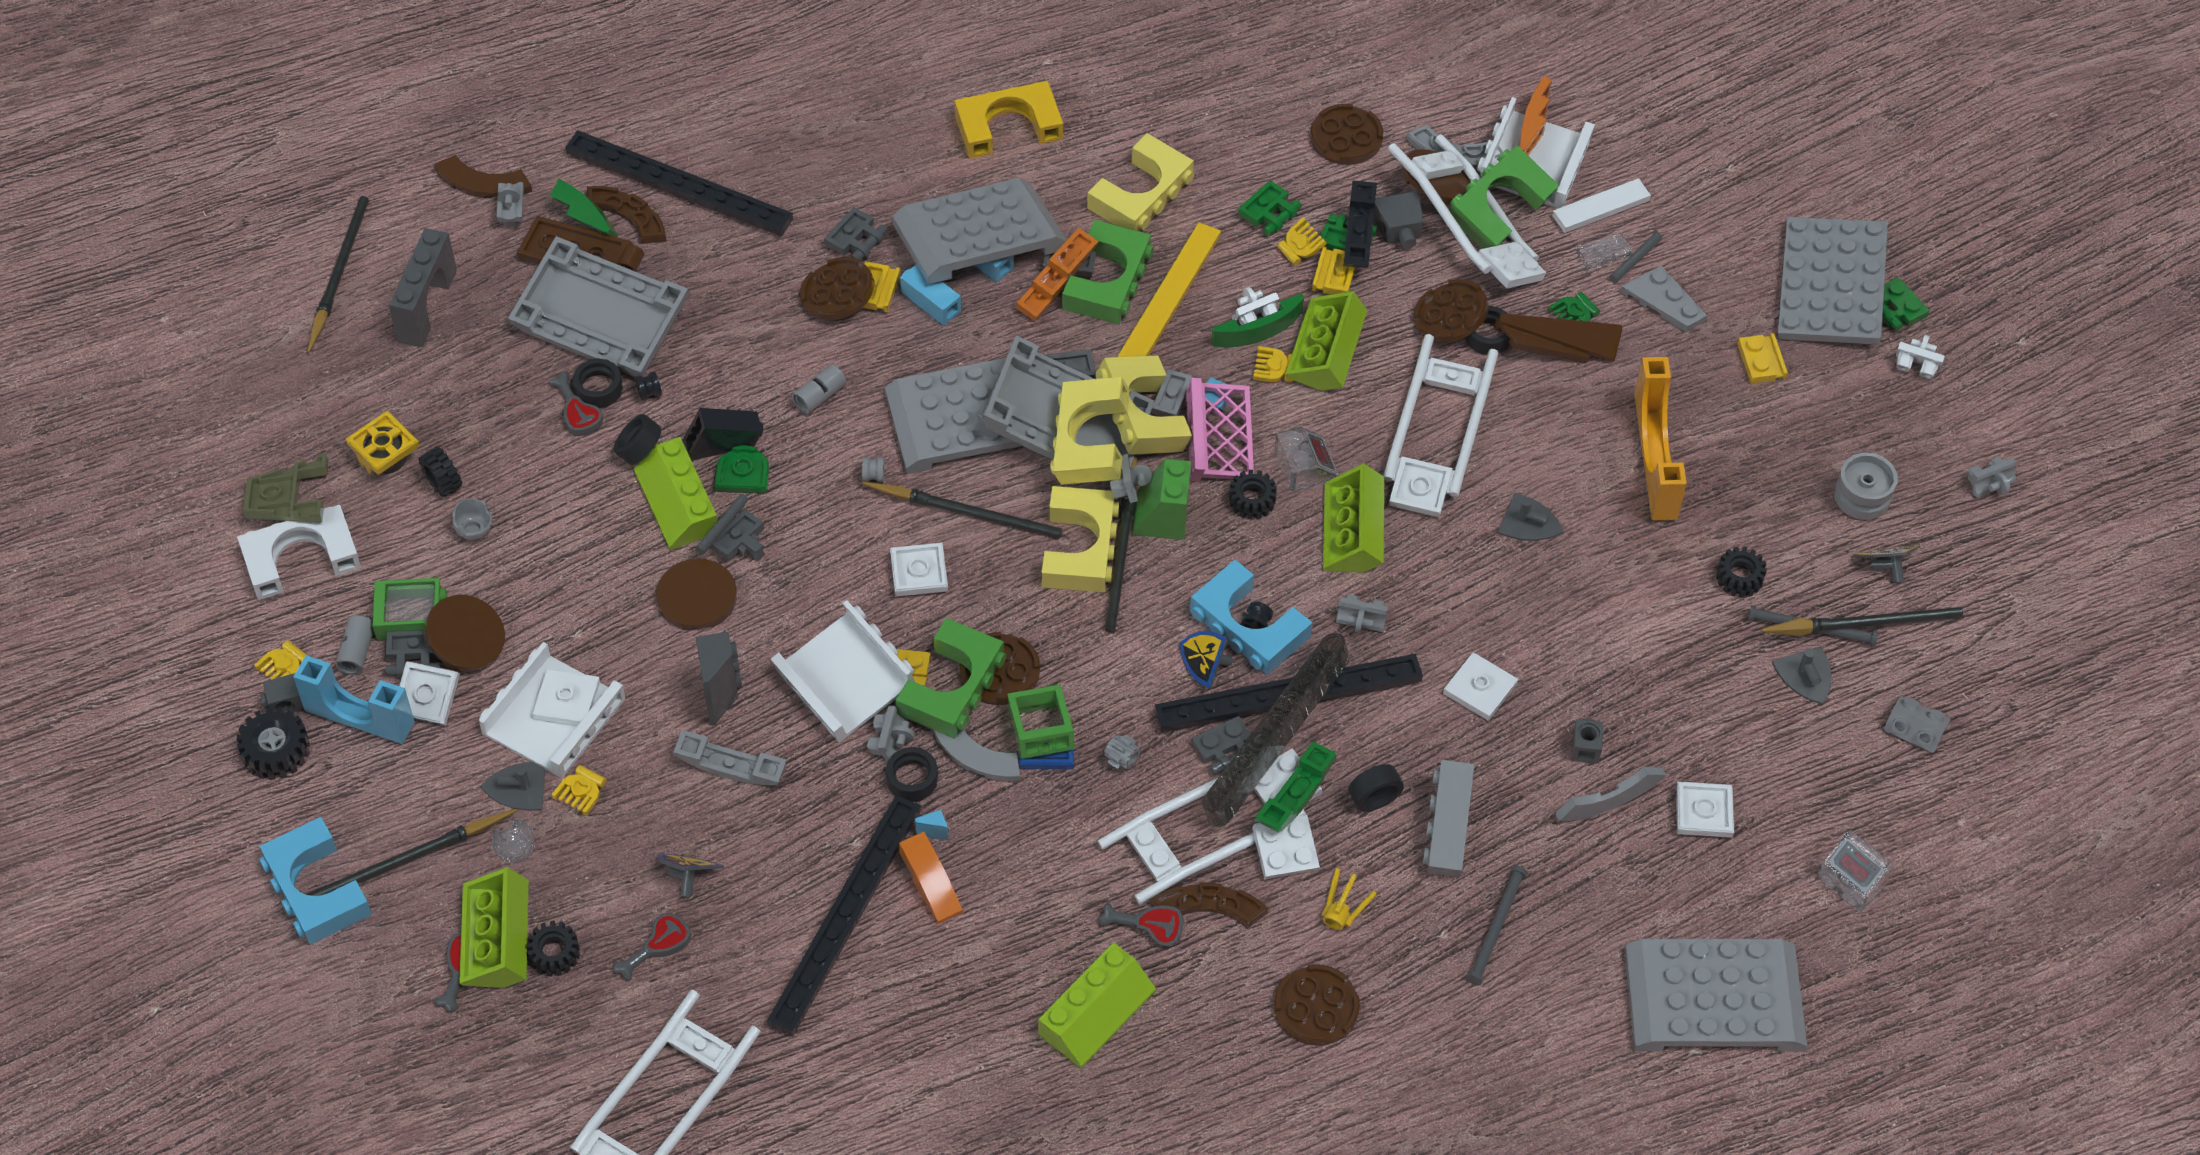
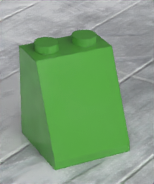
(1164, 502)

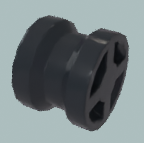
(648, 386)
(1257, 616)

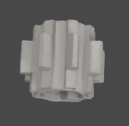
(1122, 751)

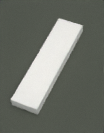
(1601, 205)

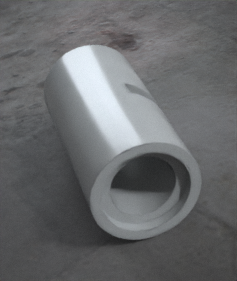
(819, 389)
(355, 645)

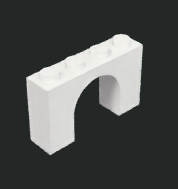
(265, 545)

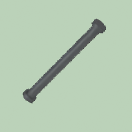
(1849, 633)
(1476, 975)

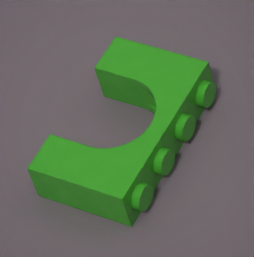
(1513, 171)
(1110, 299)
(950, 710)

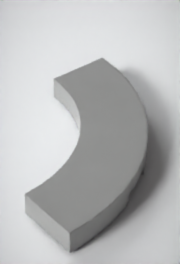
(1425, 138)
(979, 759)
(1627, 790)

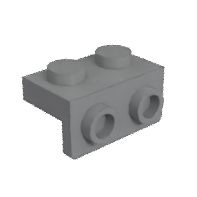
(1917, 723)

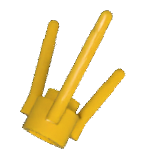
(1337, 914)

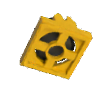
(384, 449)

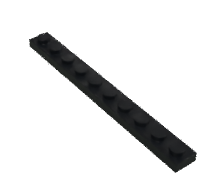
(679, 183)
(1261, 697)
(843, 916)

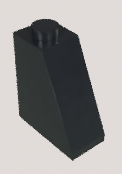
(720, 430)

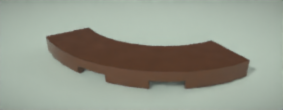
(475, 182)
(631, 208)
(1213, 898)

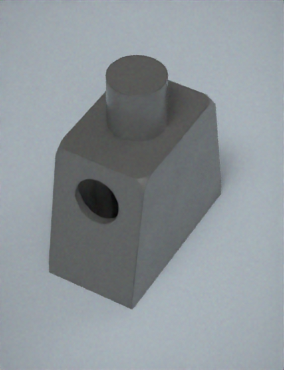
(1399, 218)

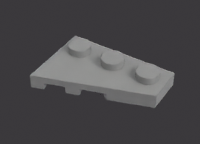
(1667, 297)

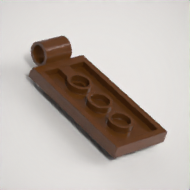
(608, 247)

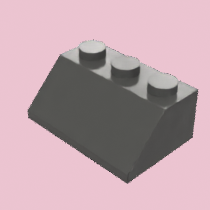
(719, 673)

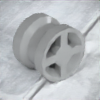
(873, 469)

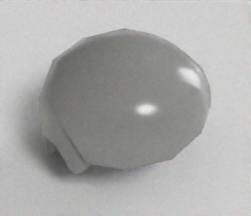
(471, 519)

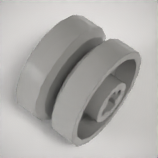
(1865, 486)

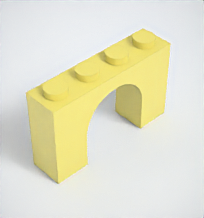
(1137, 209)
(1077, 404)
(1139, 430)
(1088, 568)

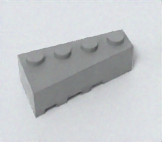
(1449, 819)

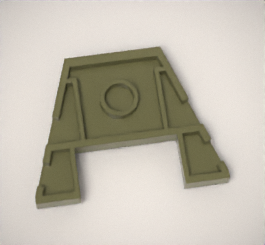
(276, 493)

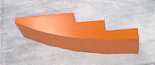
(1534, 120)
(1055, 275)

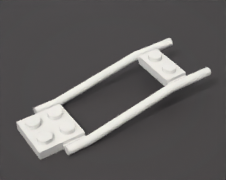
(1511, 262)
(1421, 484)
(1158, 855)
(694, 1043)

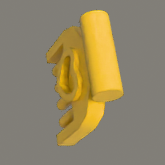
(1300, 244)
(1275, 365)
(285, 660)
(583, 787)

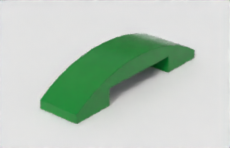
(1232, 335)
(1298, 789)

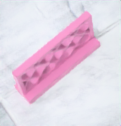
(1198, 426)

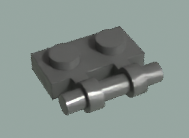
(849, 231)
(407, 645)
(1219, 741)

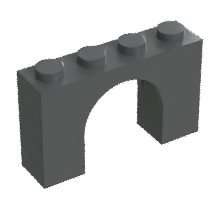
(429, 266)

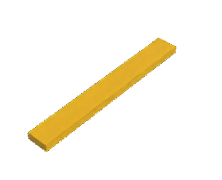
(1171, 291)

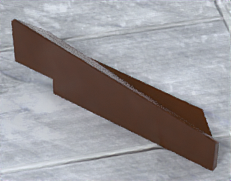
(1561, 337)

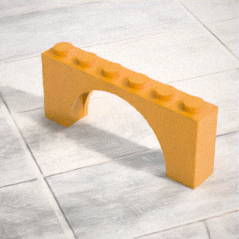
(1664, 479)

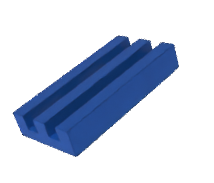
(1048, 761)

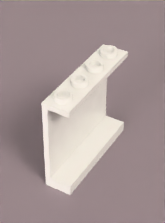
(1557, 152)
(846, 673)
(544, 742)

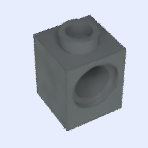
(281, 693)
(1583, 749)

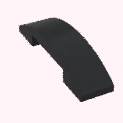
(1360, 224)

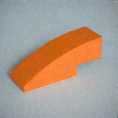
(930, 877)

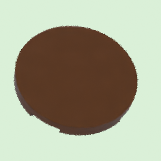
(1346, 134)
(1447, 186)
(837, 288)
(1451, 311)
(696, 594)
(464, 633)
(1017, 674)
(1316, 1005)

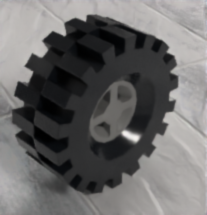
(259, 741)

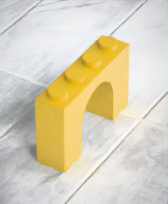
(1031, 100)

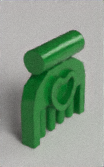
(1578, 308)

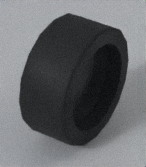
(1482, 344)
(593, 368)
(637, 439)
(908, 756)
(1376, 787)

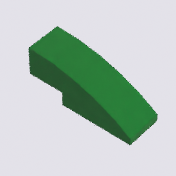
(582, 208)

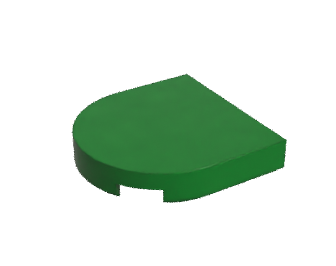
(742, 471)

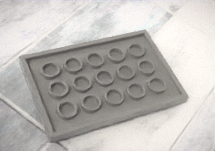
(1833, 280)

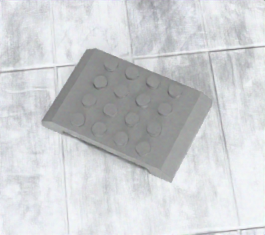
(976, 227)
(597, 308)
(1027, 403)
(942, 413)
(1715, 993)

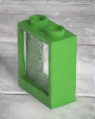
(404, 604)

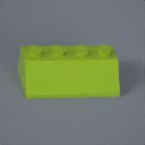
(1327, 341)
(675, 494)
(1354, 521)
(494, 930)
(1096, 1005)

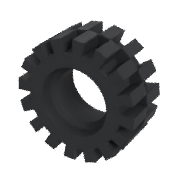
(440, 471)
(1252, 506)
(1745, 560)
(558, 962)

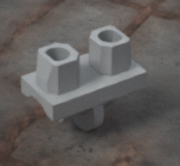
(510, 203)
(1995, 477)
(1130, 478)
(1362, 614)
(893, 733)

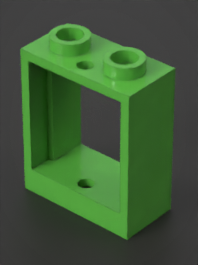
(1031, 742)

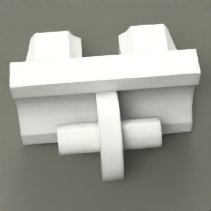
(1265, 305)
(1921, 353)

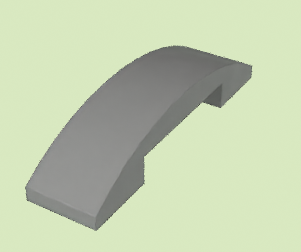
(728, 762)

